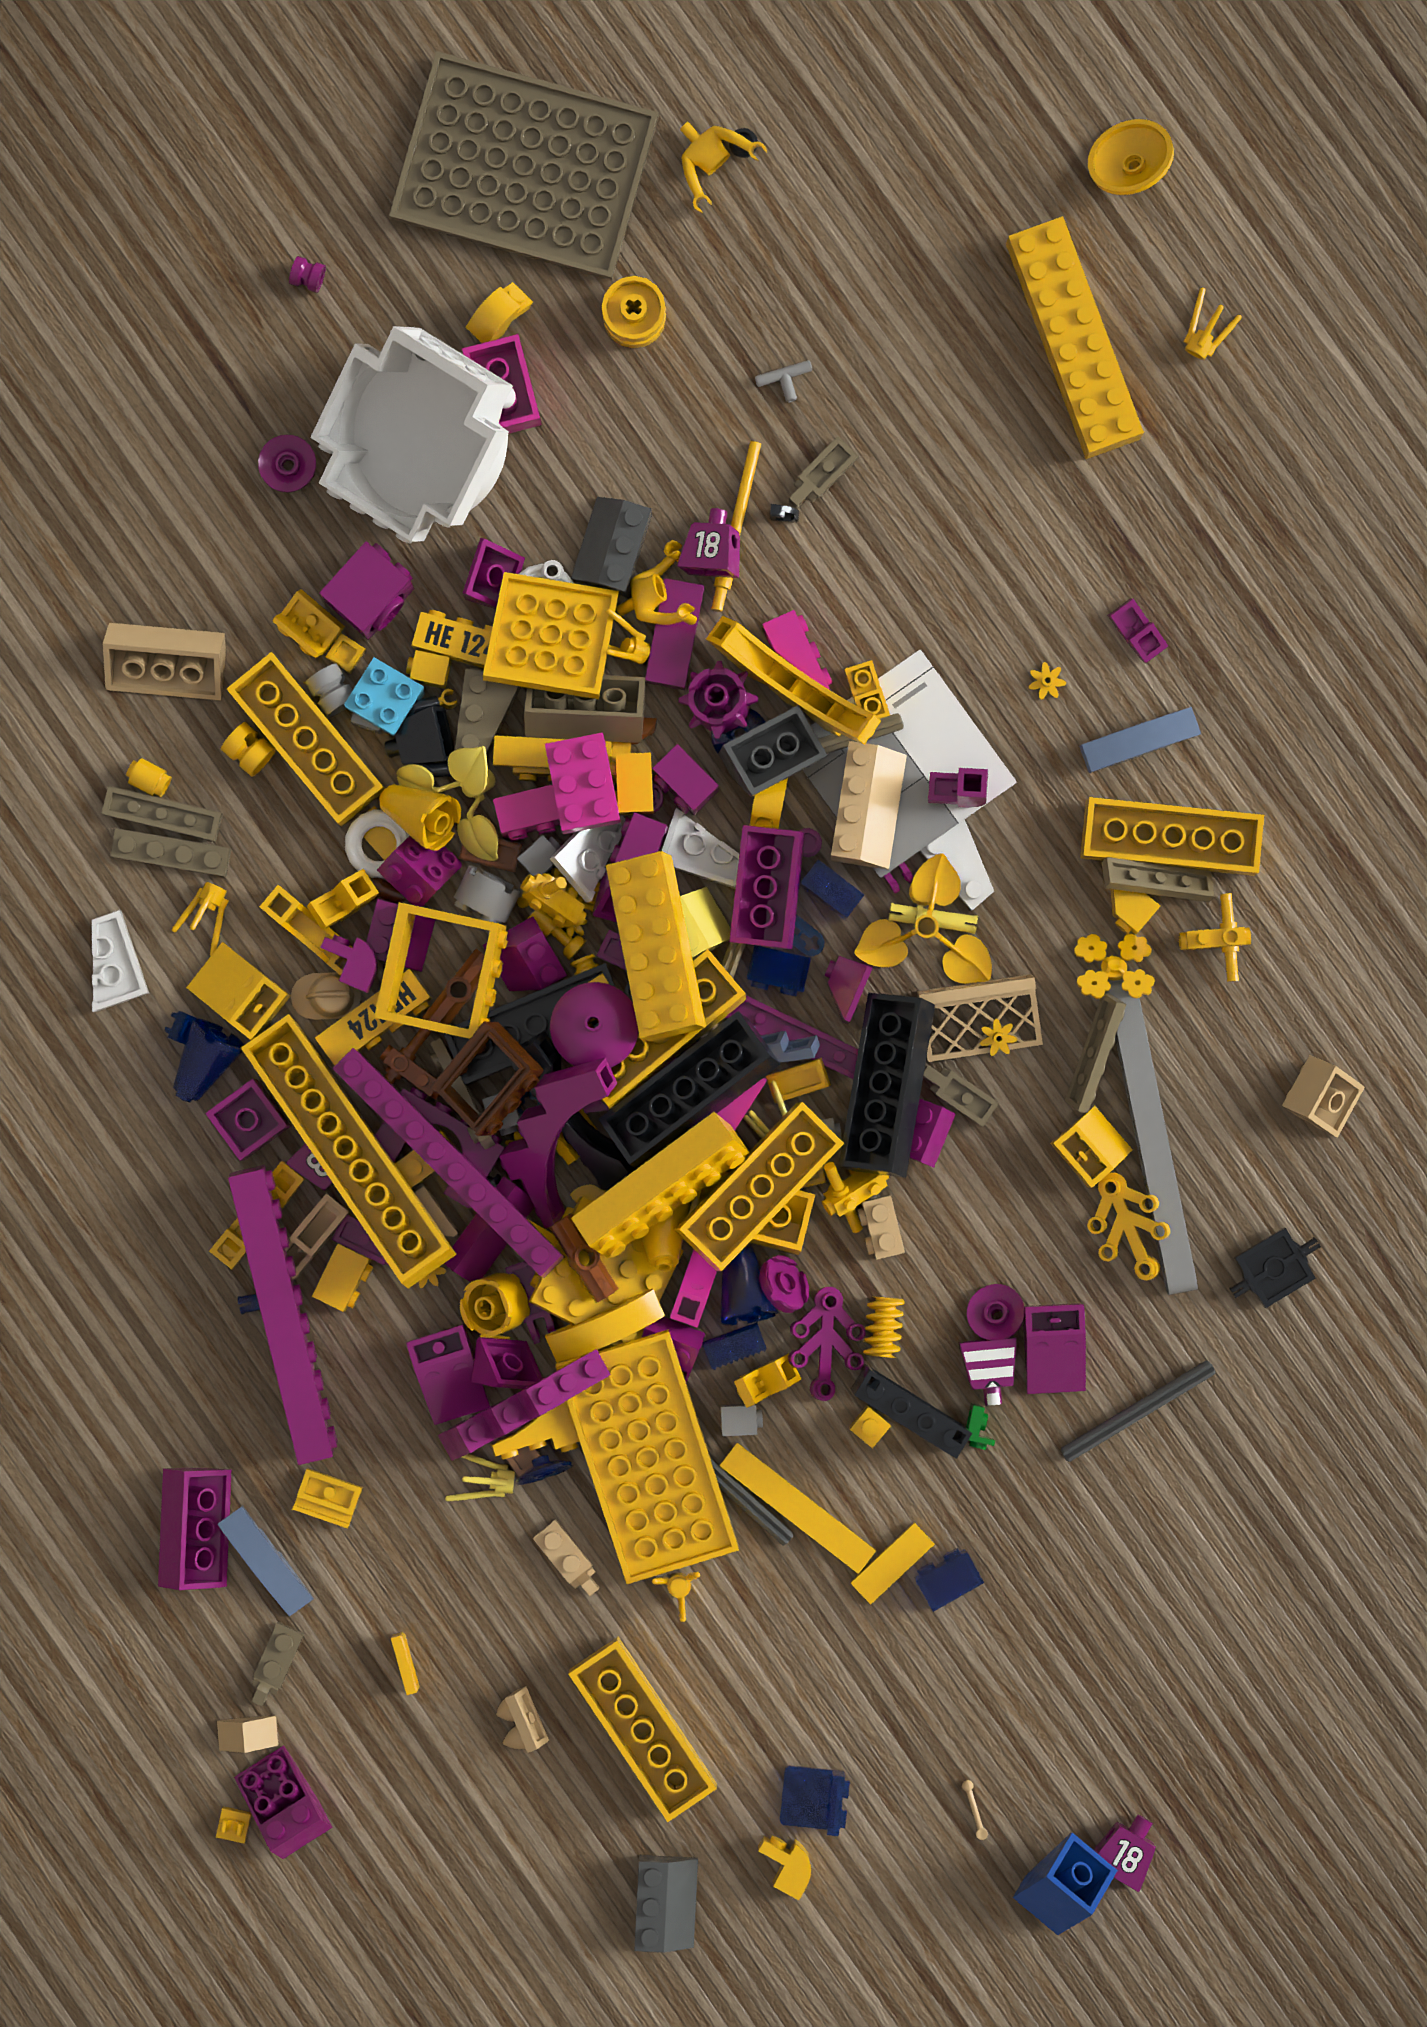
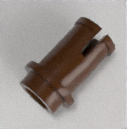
(387, 891)

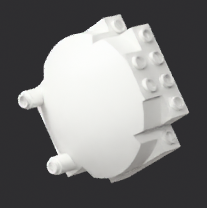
(413, 433)

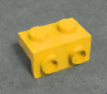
(308, 624)

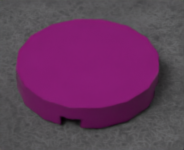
(784, 1284)

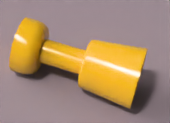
(545, 922)

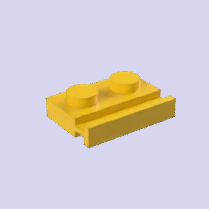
(327, 1498)

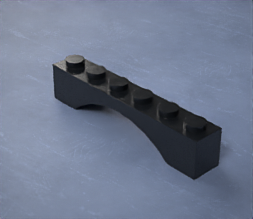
(594, 1148)

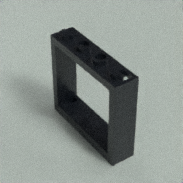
(911, 1411)

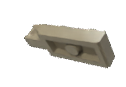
(823, 472)
(961, 1094)
(275, 1661)

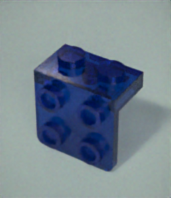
(814, 1798)

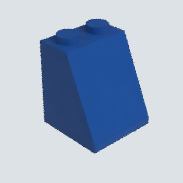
(1065, 1885)

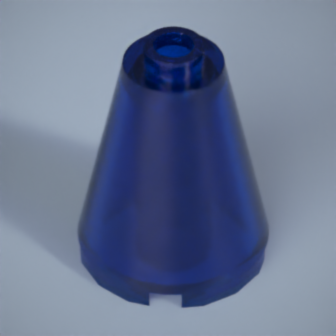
(204, 1059)
(742, 1292)

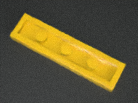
(525, 751)

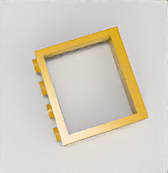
(396, 962)

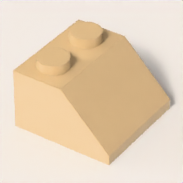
(1323, 1095)

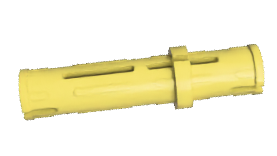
(945, 919)

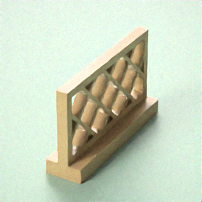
(984, 992)

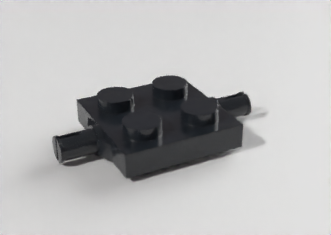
(1275, 1267)

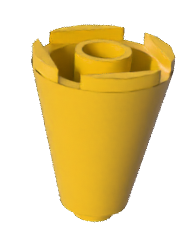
(422, 814)
(663, 1242)

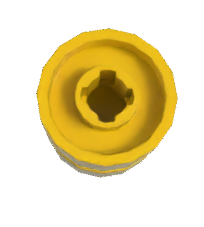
(248, 749)

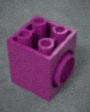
(368, 590)

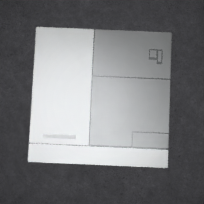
(935, 739)

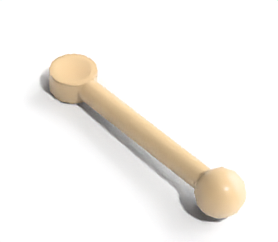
(981, 1832)

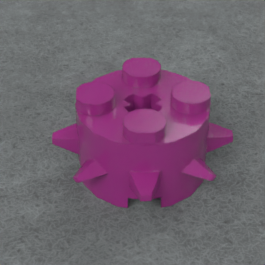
(719, 684)

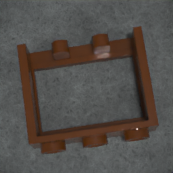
(508, 1098)

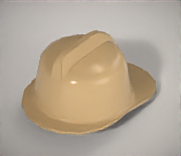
(324, 996)

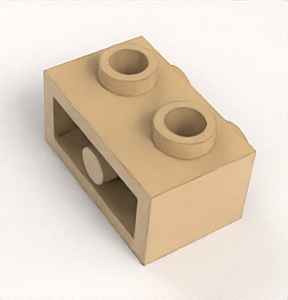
(882, 1227)

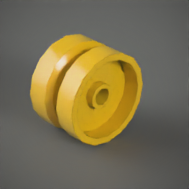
(634, 329)

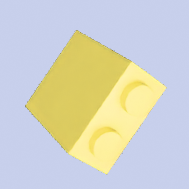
(704, 922)

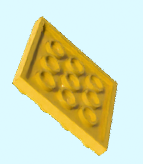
(550, 635)
(568, 1298)

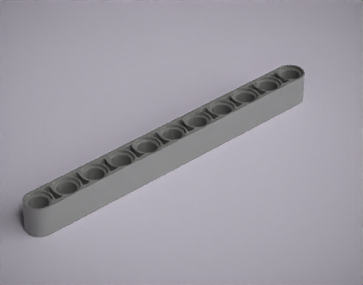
(1153, 1144)

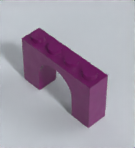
(439, 1114)

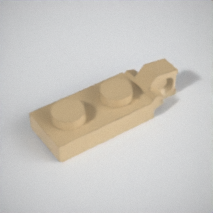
(567, 1557)

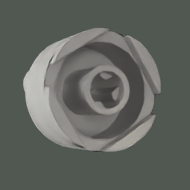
(486, 895)

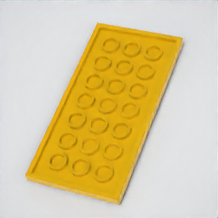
(651, 1461)

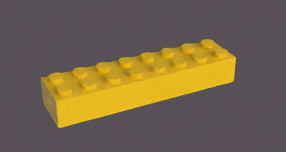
(1074, 337)

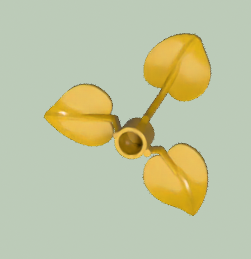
(933, 883)

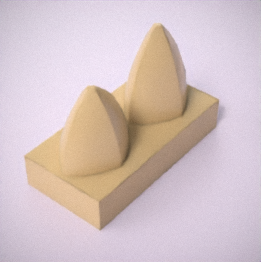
(529, 1731)

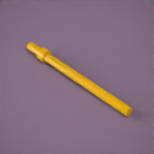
(724, 584)

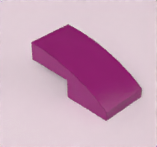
(1137, 630)

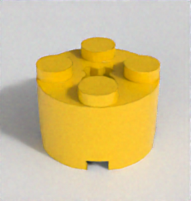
(494, 1304)

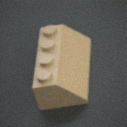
(164, 661)
(868, 805)

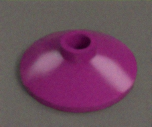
(284, 449)
(991, 1300)

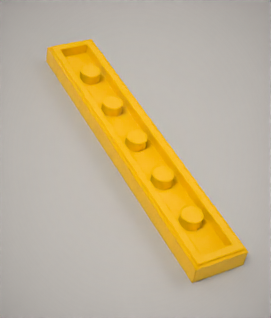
(797, 1508)

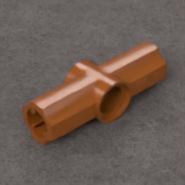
(446, 1006)
(594, 1274)

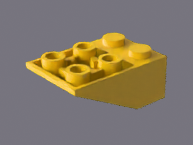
(238, 991)

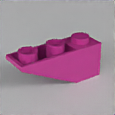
(789, 641)
(693, 1291)

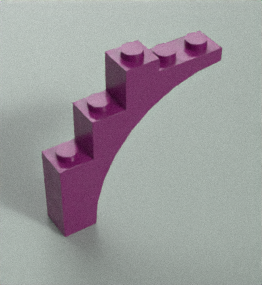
(533, 1157)
(524, 1405)

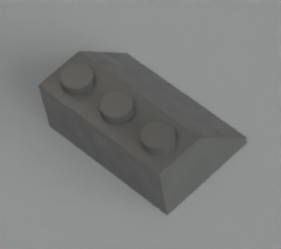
(612, 544)
(772, 752)
(666, 1903)

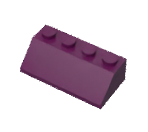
(767, 887)
(191, 1542)

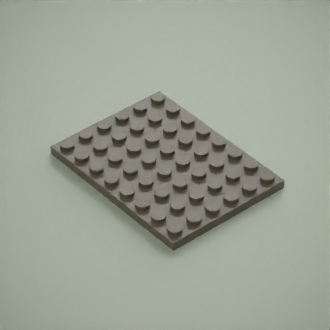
(524, 165)

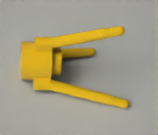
(1201, 343)
(631, 648)
(208, 897)
(679, 1587)

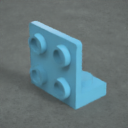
(384, 696)

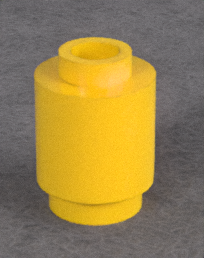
(148, 777)

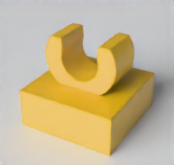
(233, 1824)

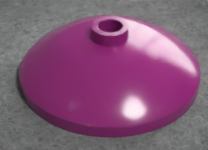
(610, 1039)

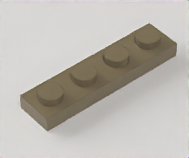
(162, 813)
(170, 852)
(1157, 879)
(1095, 1053)
(442, 1059)

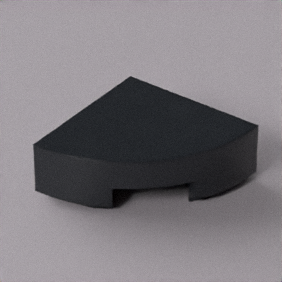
(784, 513)

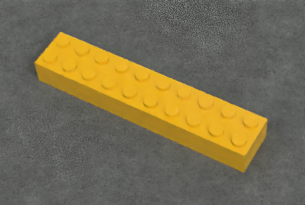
(348, 1151)

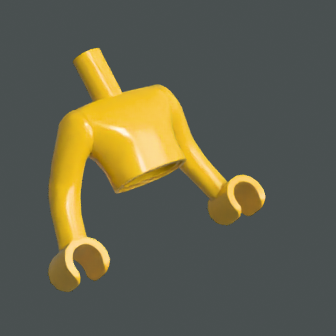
(709, 154)
(649, 591)

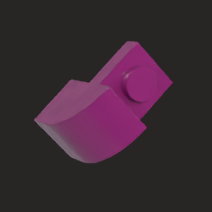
(963, 788)
(361, 963)

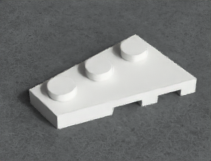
(585, 856)
(964, 857)

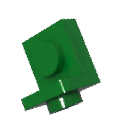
(975, 1422)

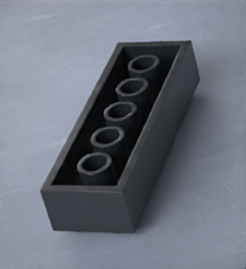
(522, 1020)
(887, 1084)
(689, 1089)

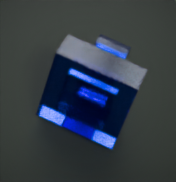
(180, 1026)

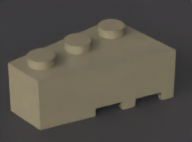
(483, 710)

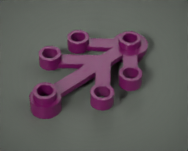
(826, 1338)

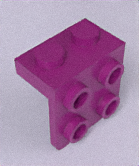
(418, 871)

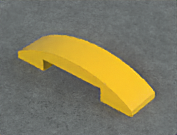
(230, 1245)
(606, 1327)

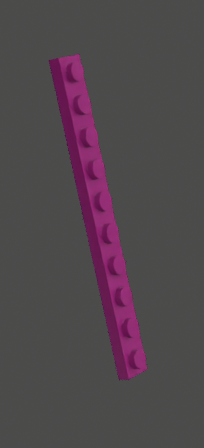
(767, 1020)

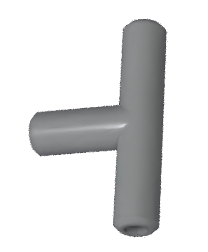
(784, 376)

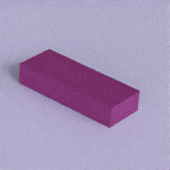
(674, 643)
(479, 1242)

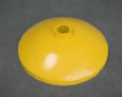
(1130, 157)

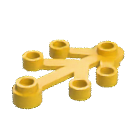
(1126, 1222)

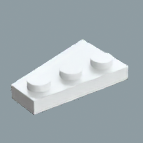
(700, 852)
(115, 964)

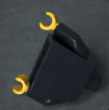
(425, 736)

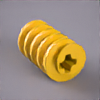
(883, 1327)

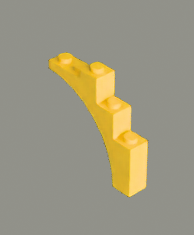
(790, 683)
(553, 1425)

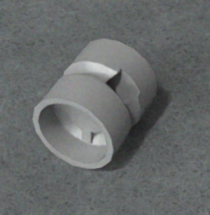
(331, 690)

